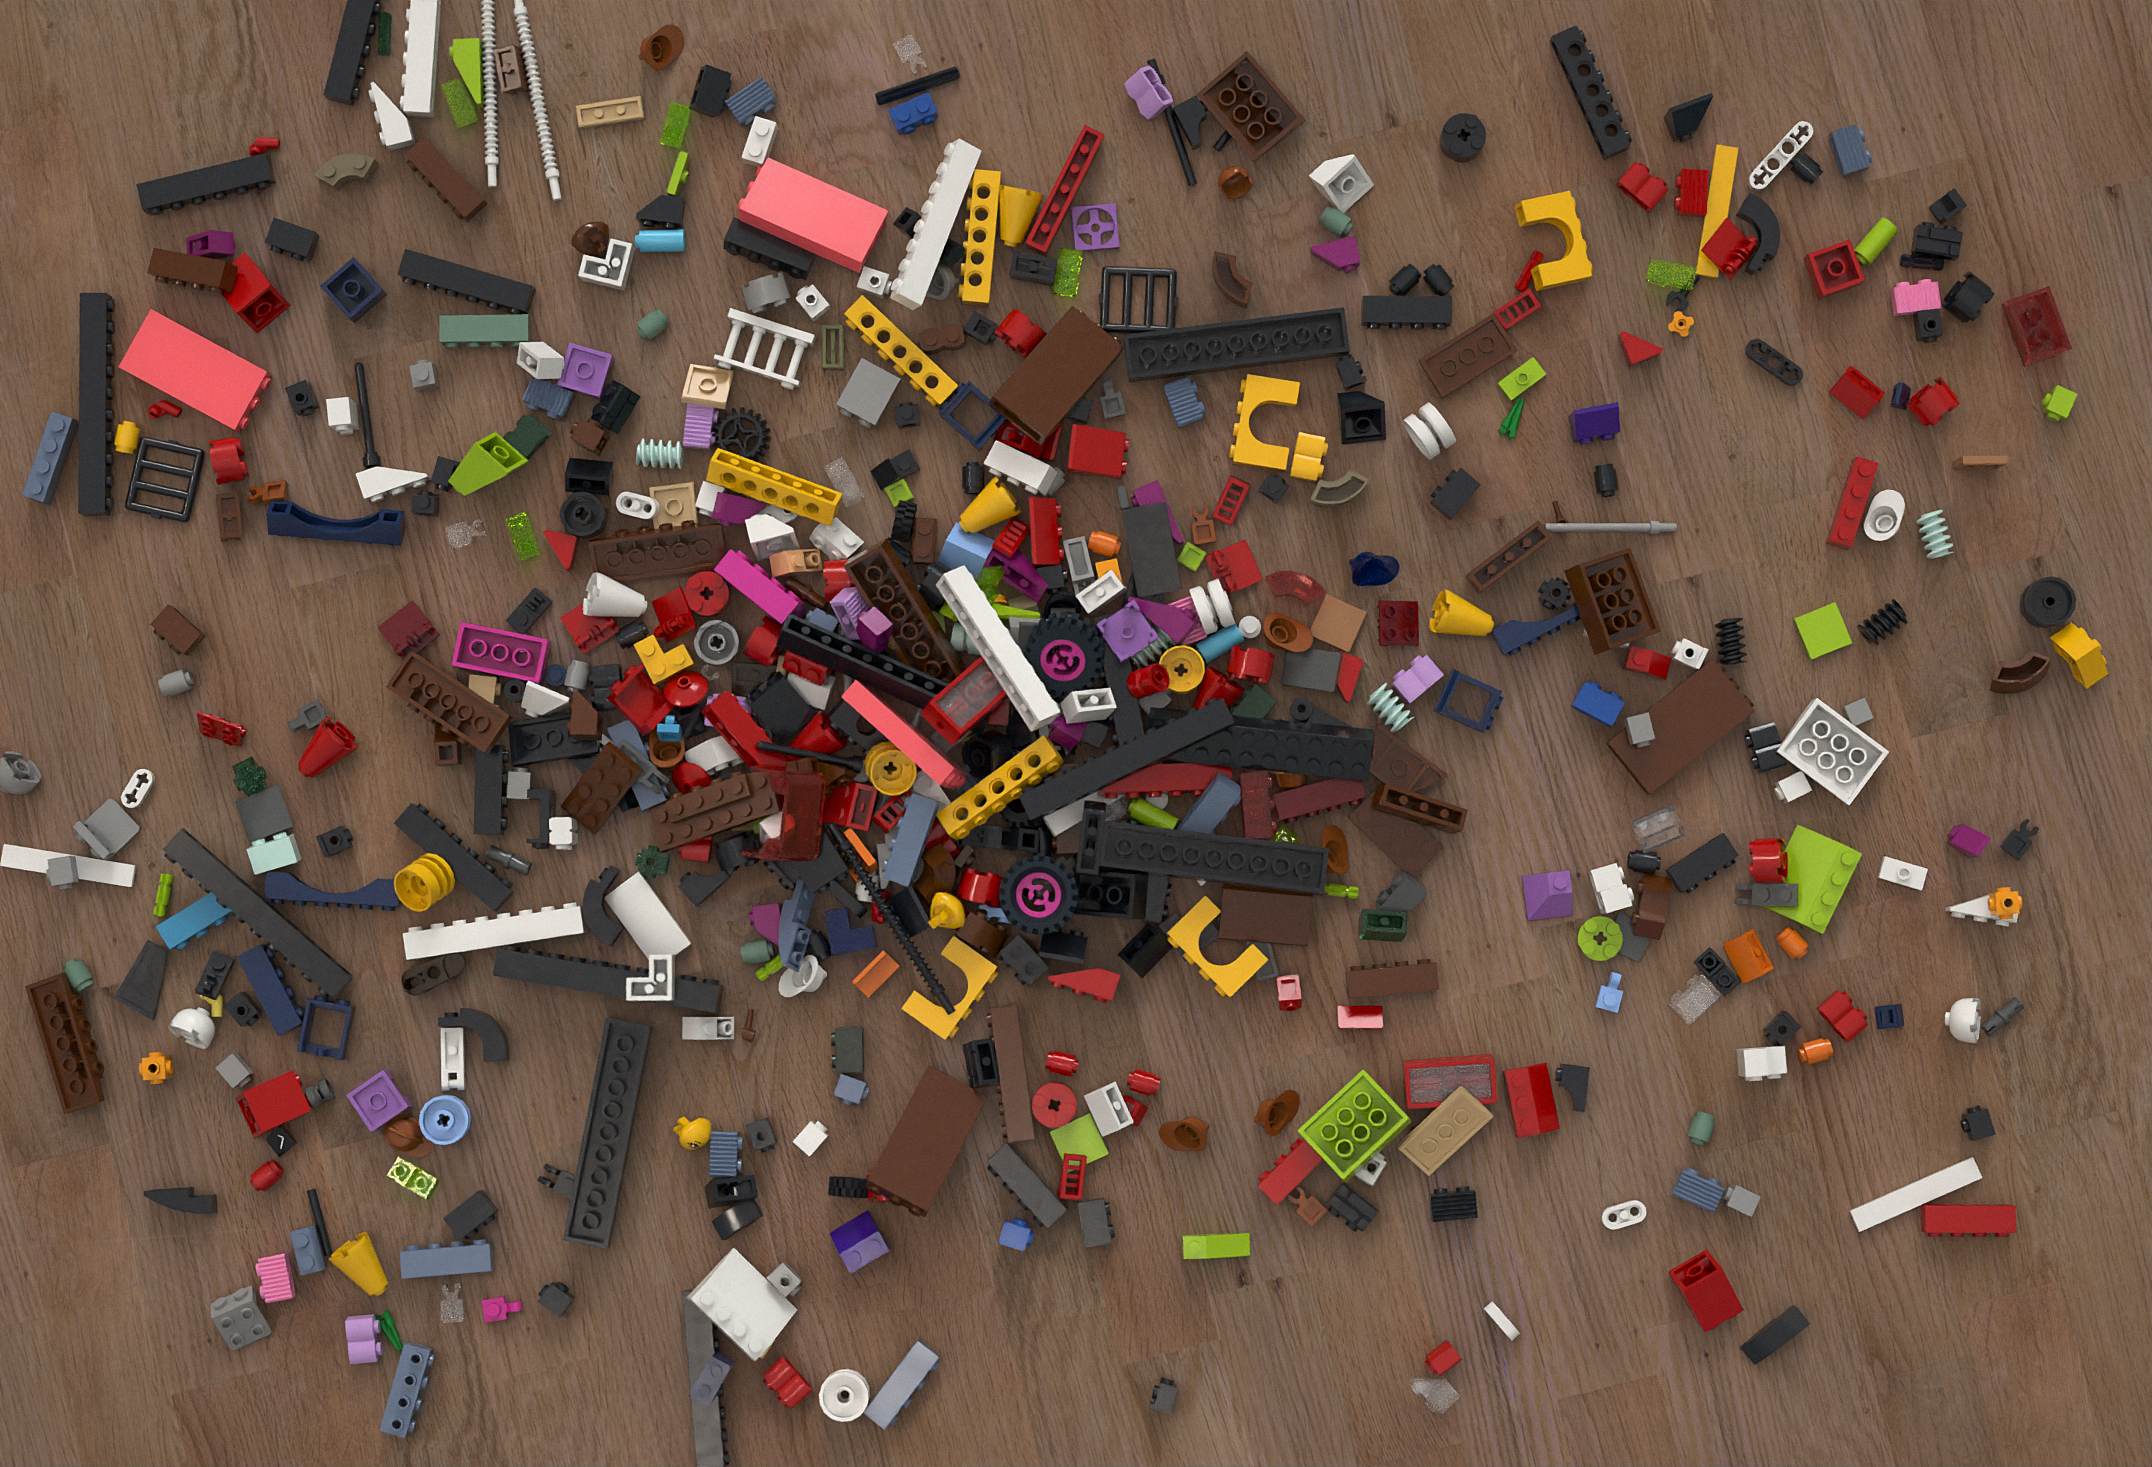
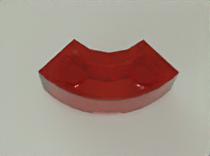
(1296, 585)

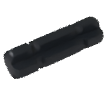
(1921, 262)

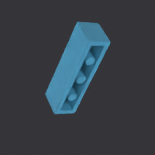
(193, 922)

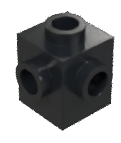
(1550, 601)

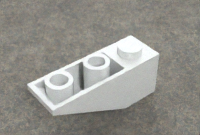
(395, 126)
(382, 481)
(1979, 909)

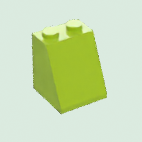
(485, 463)

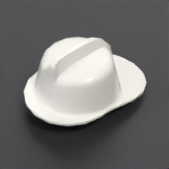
(1884, 515)
(806, 980)

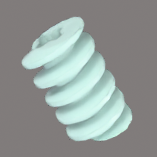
(659, 453)
(1934, 534)
(1148, 652)
(1389, 708)

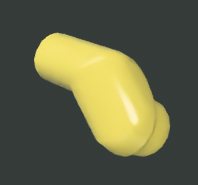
(217, 1005)

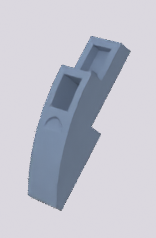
(792, 926)

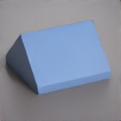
(966, 550)

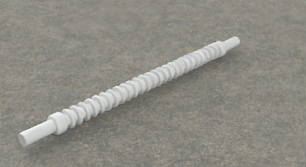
(491, 159)
(552, 173)

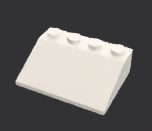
(1832, 751)
(742, 1304)

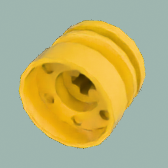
(1191, 661)
(897, 777)
(424, 882)

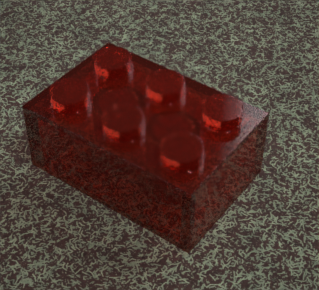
(2036, 326)
(1257, 805)

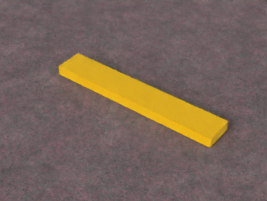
(1717, 203)

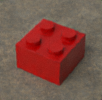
(1834, 269)

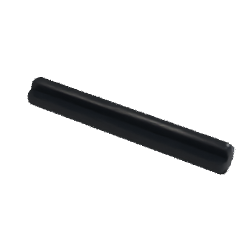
(917, 85)

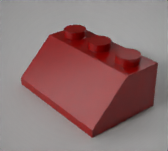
(1045, 532)
(1531, 1100)

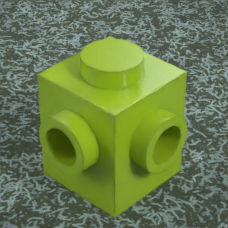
(2058, 403)

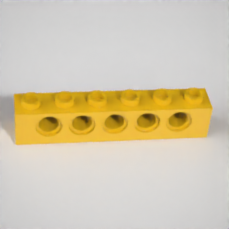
(980, 294)
(865, 309)
(774, 486)
(988, 788)

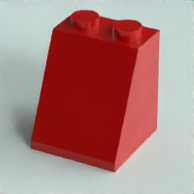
(254, 295)
(1097, 452)
(273, 1103)
(1706, 1291)

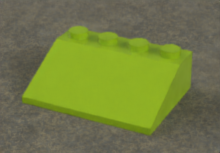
(1822, 873)
(1354, 1126)

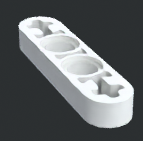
(1780, 156)

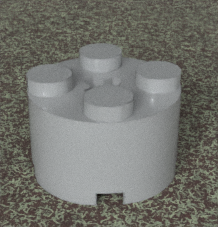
(766, 292)
(706, 637)

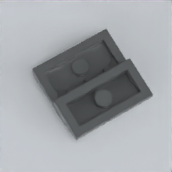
(264, 814)

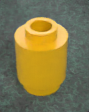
(127, 437)

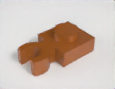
(272, 491)
(1203, 529)
(1309, 1207)

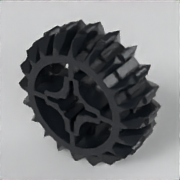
(731, 439)

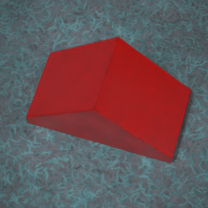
(1636, 349)
(564, 547)

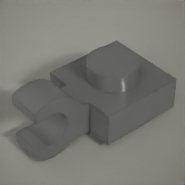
(1111, 403)
(310, 716)

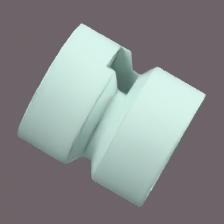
(961, 641)

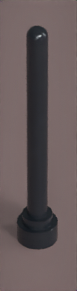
(371, 457)
(851, 763)

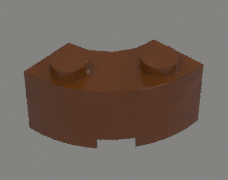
(1229, 280)
(2020, 674)
(937, 873)
(1651, 906)
(983, 934)

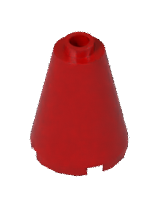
(1217, 685)
(818, 737)
(326, 748)

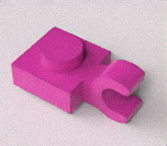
(497, 1308)

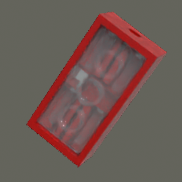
(965, 702)
(1435, 1079)

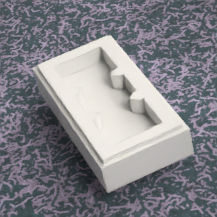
(1902, 873)

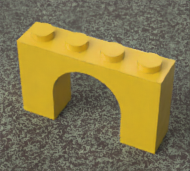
(1559, 211)
(1257, 392)
(978, 973)
(1227, 977)

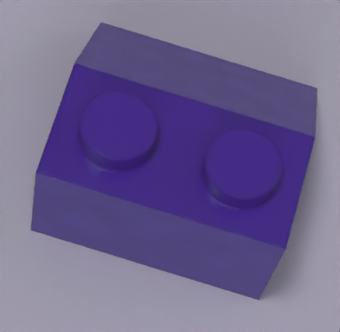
(1595, 423)
(859, 1241)

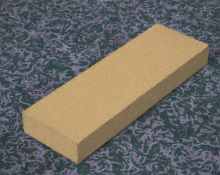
(610, 112)

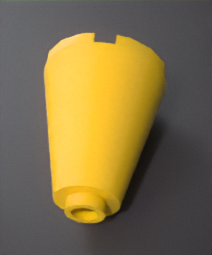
(1016, 213)
(989, 508)
(1459, 616)
(361, 1264)

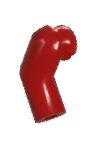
(262, 144)
(162, 408)
(875, 915)

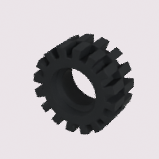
(904, 521)
(847, 1187)

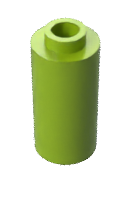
(1875, 241)
(1151, 815)

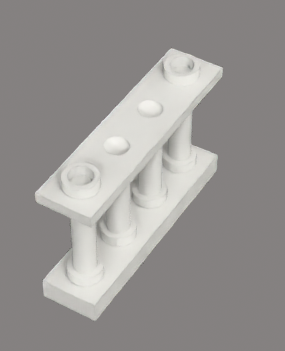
(760, 327)

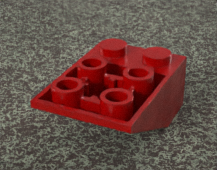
(851, 806)
(1093, 981)

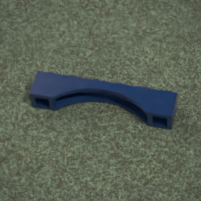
(291, 520)
(1517, 633)
(287, 886)

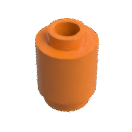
(1104, 543)
(1792, 943)
(1815, 1051)

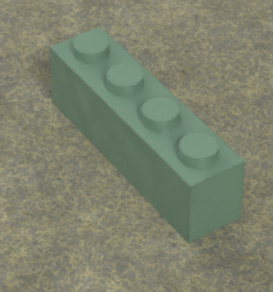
(484, 330)

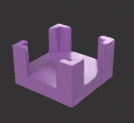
(585, 370)
(1127, 632)
(378, 1100)

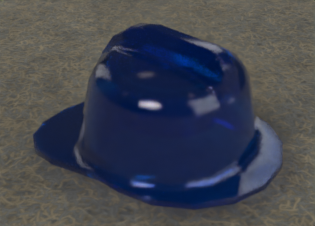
(1373, 569)

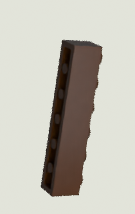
(1012, 1074)

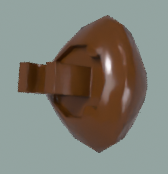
(591, 239)

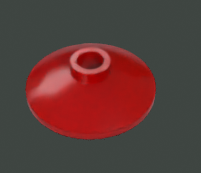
(686, 689)
(689, 775)

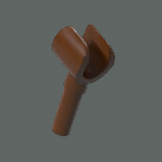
(1559, 517)
(747, 1033)

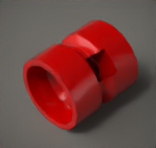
(1148, 681)

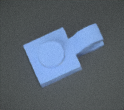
(995, 912)
(1609, 997)

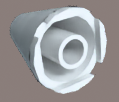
(612, 599)

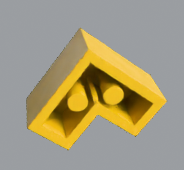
(2081, 654)
(661, 664)

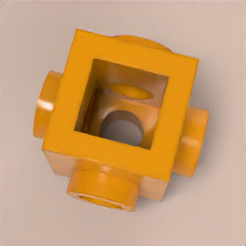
(1996, 903)
(164, 1068)

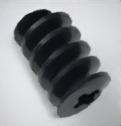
(1882, 622)
(1730, 641)

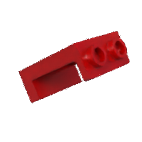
(639, 699)

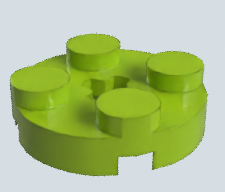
(1592, 928)

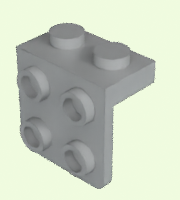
(107, 830)
(239, 1318)

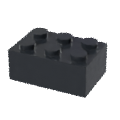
(1112, 895)

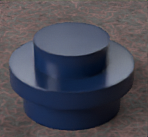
(555, 675)

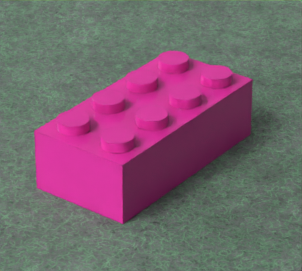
(755, 585)
(501, 653)

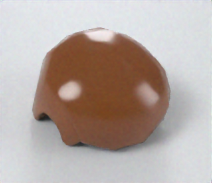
(1234, 182)

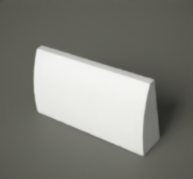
(647, 918)

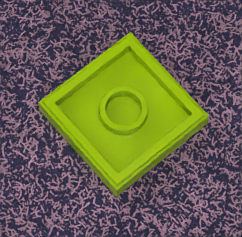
(1822, 631)
(1079, 1138)

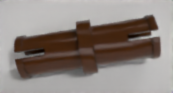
(805, 593)

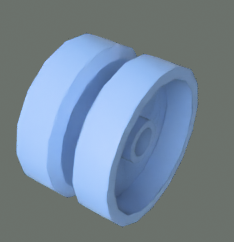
(433, 1126)

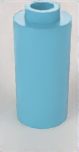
(661, 240)
(1219, 643)

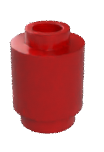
(1061, 1063)
(1143, 1082)
(266, 1175)

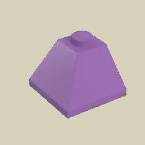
(1548, 895)

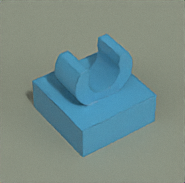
(670, 730)

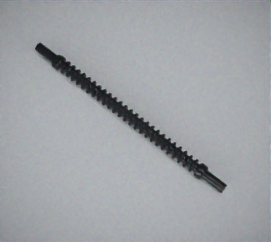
(937, 990)

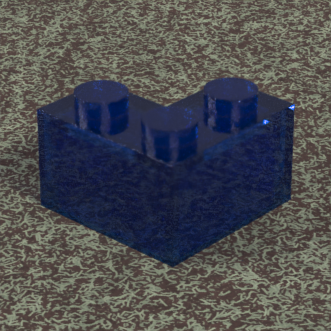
(844, 938)

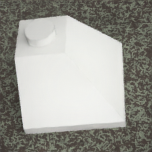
(1342, 181)
(770, 536)
(542, 701)

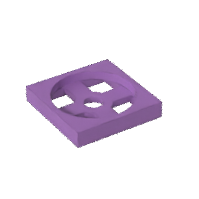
(1113, 243)

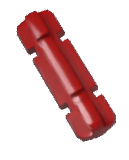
(1526, 276)

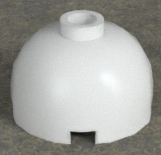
(1964, 1020)
(194, 1026)

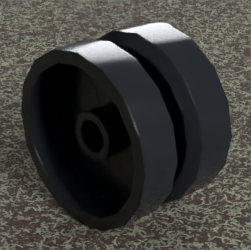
(2034, 604)

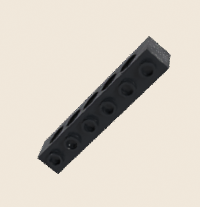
(1576, 39)

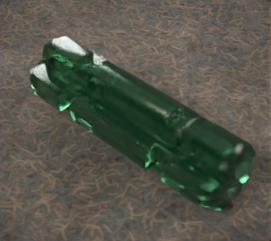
(384, 34)

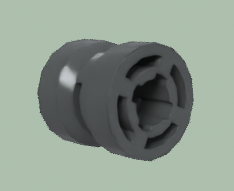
(320, 1093)

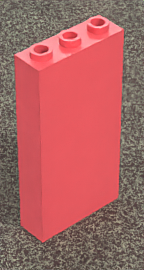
(812, 214)
(195, 371)
(905, 735)

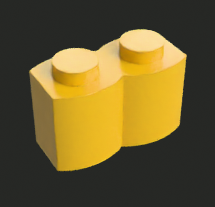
(1308, 457)

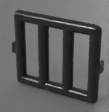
(1128, 273)
(141, 462)

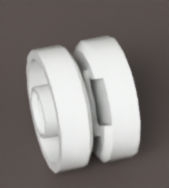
(1429, 431)
(1213, 606)
(838, 1407)

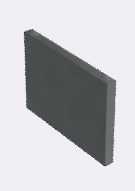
(1312, 669)

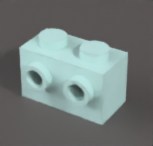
(273, 853)

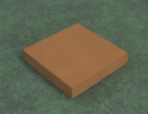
(1980, 462)
(1337, 623)

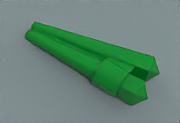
(1511, 421)
(389, 1329)

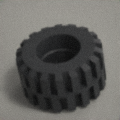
(1015, 816)

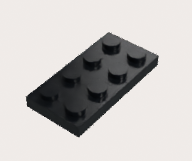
(1151, 549)
(546, 741)

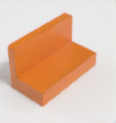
(864, 854)
(1748, 956)
(876, 973)

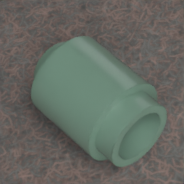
(1336, 221)
(652, 324)
(757, 951)
(78, 975)
(1701, 1128)

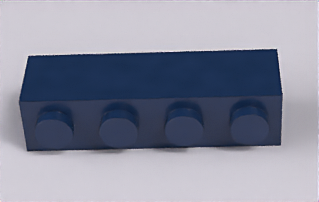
(271, 989)

